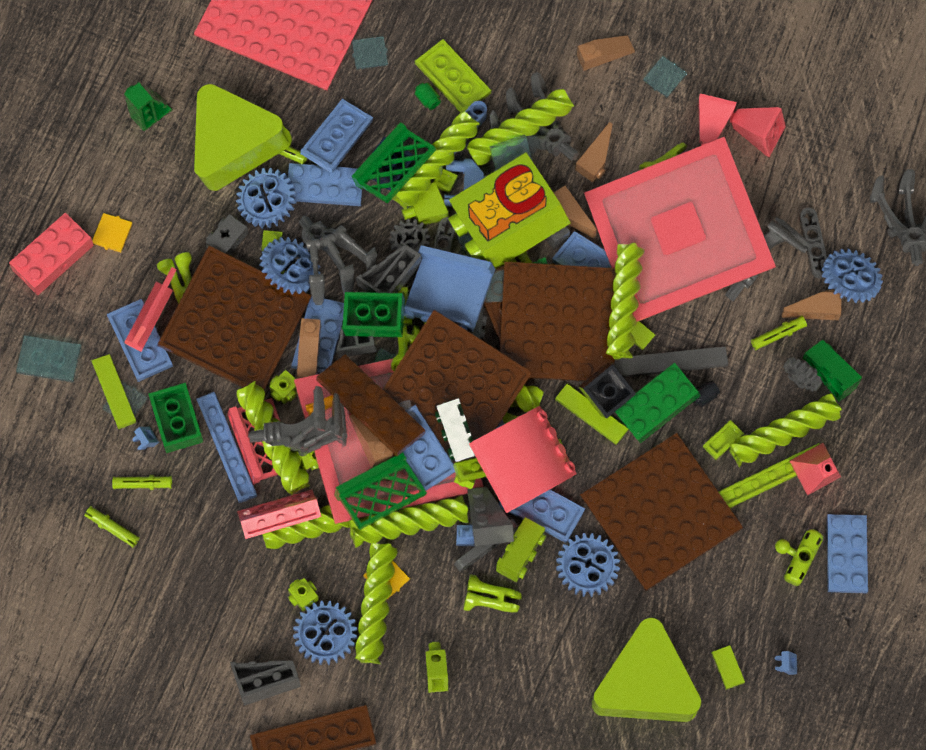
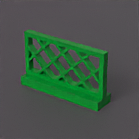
(383, 156)
(373, 476)

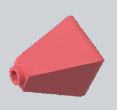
(713, 117)
(759, 126)
(815, 468)

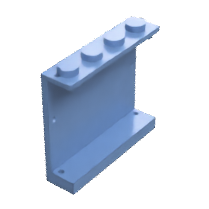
(451, 286)

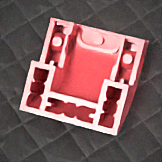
(523, 459)

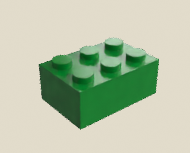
(373, 314)
(175, 418)

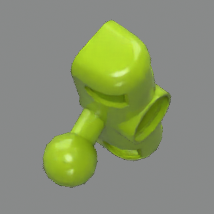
(806, 546)

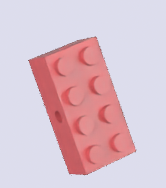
(51, 253)

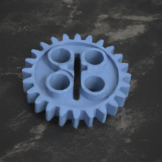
(282, 191)
(280, 255)
(852, 275)
(580, 580)
(339, 642)

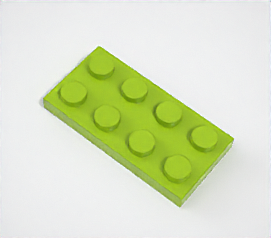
(452, 76)

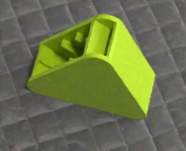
(233, 136)
(648, 680)

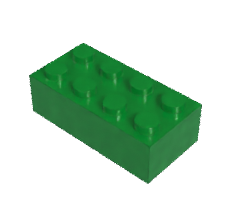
(657, 403)

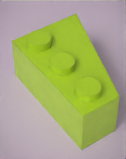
(521, 550)

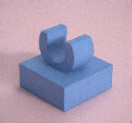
(146, 438)
(464, 535)
(789, 663)

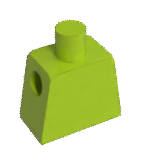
(429, 207)
(436, 668)

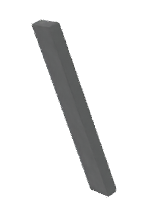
(685, 360)

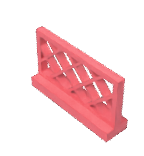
(150, 313)
(246, 448)
(279, 514)

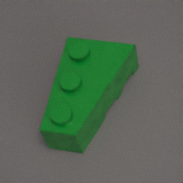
(145, 105)
(833, 370)

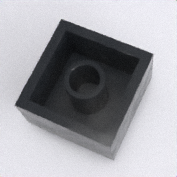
(607, 390)

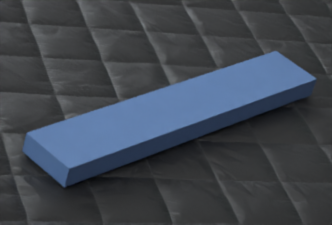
(226, 447)

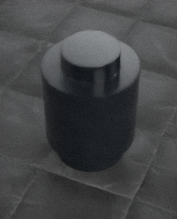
(708, 393)

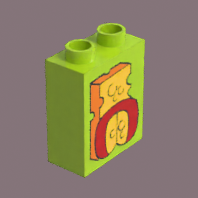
(507, 212)

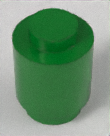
(427, 96)

